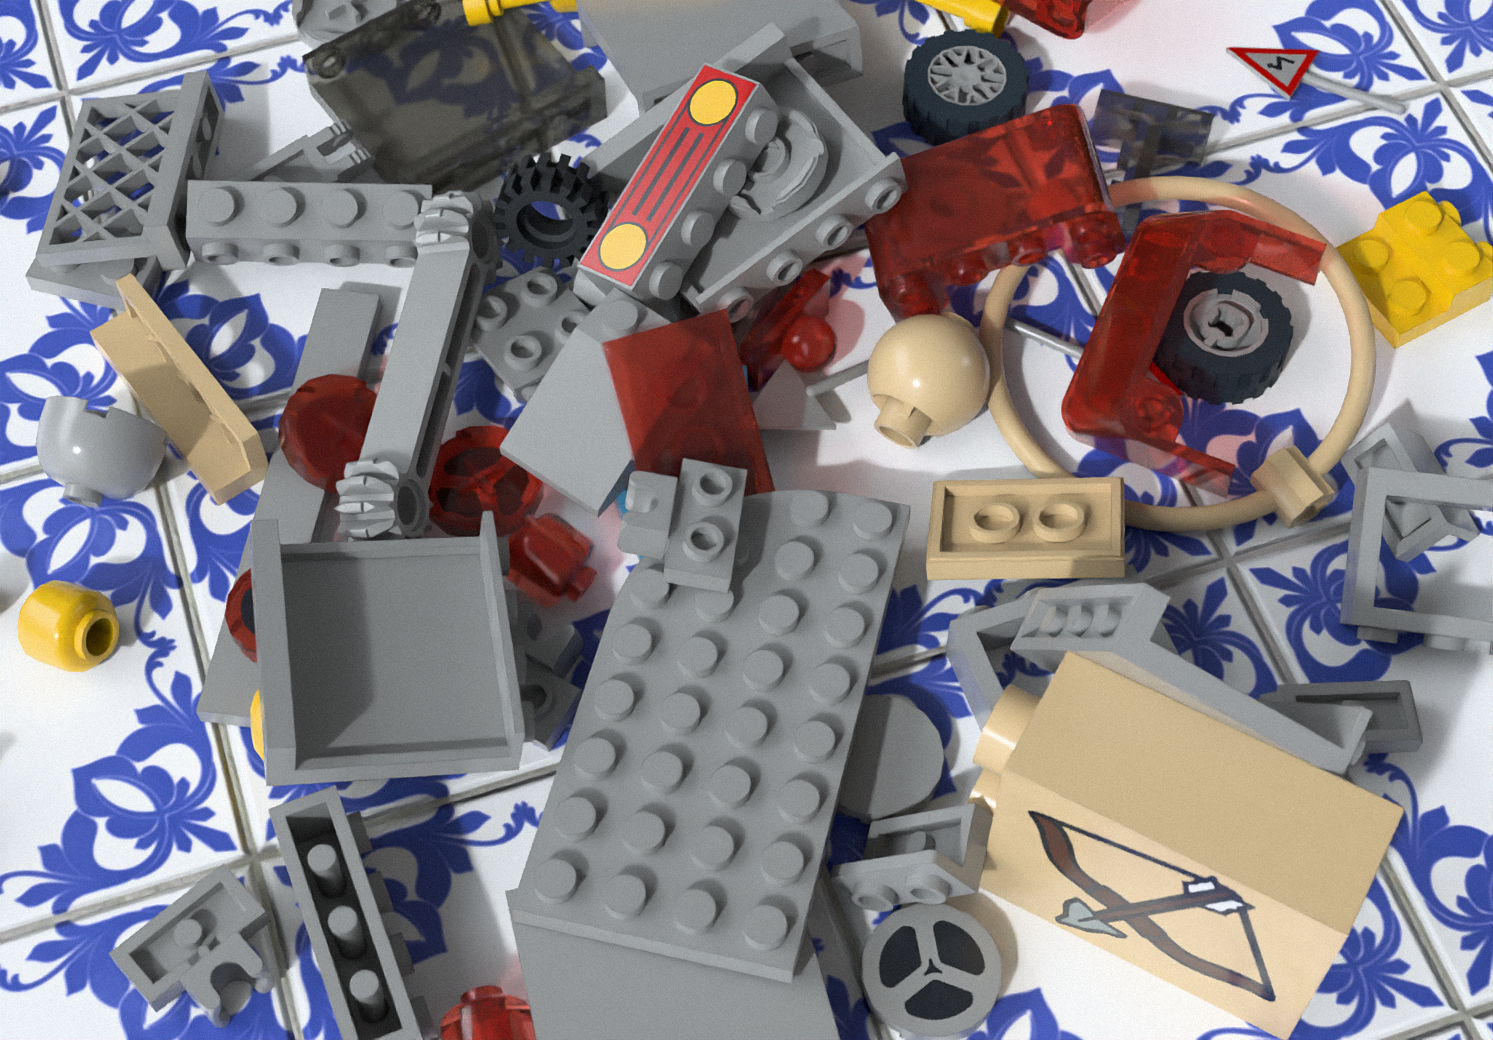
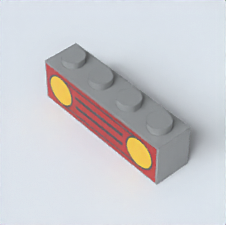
(682, 187)

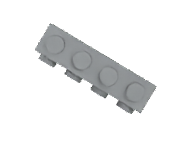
(303, 222)
(345, 922)

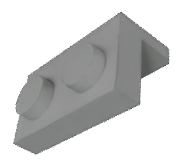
(918, 858)

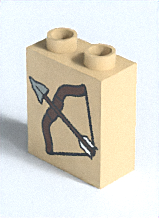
(1176, 840)

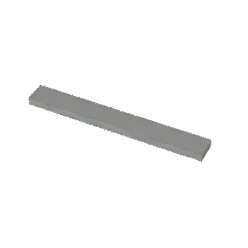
(338, 345)

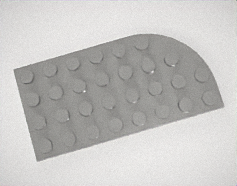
(719, 742)

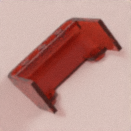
(1109, 396)

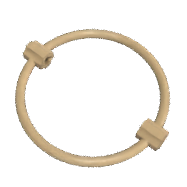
(1286, 479)

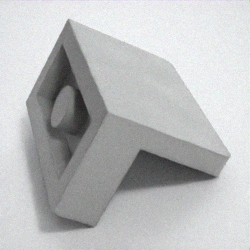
(1407, 525)

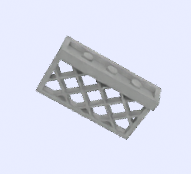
(190, 147)

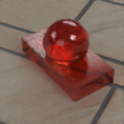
(793, 331)

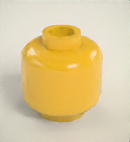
(67, 626)

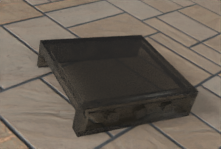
(450, 97)

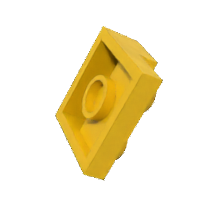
(1419, 268)

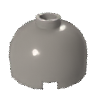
(97, 451)

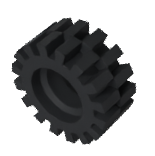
(555, 184)

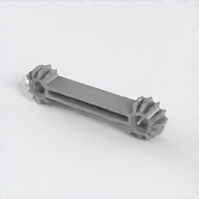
(390, 482)

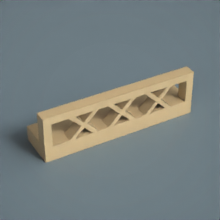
(181, 395)

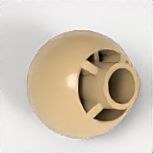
(927, 378)

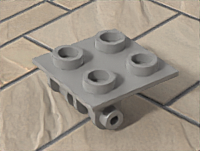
(525, 327)

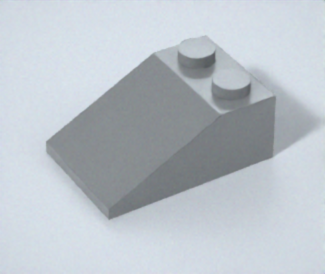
(572, 422)

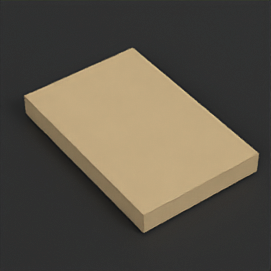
(1027, 529)

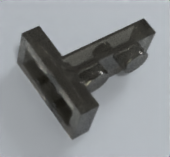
(1144, 132)

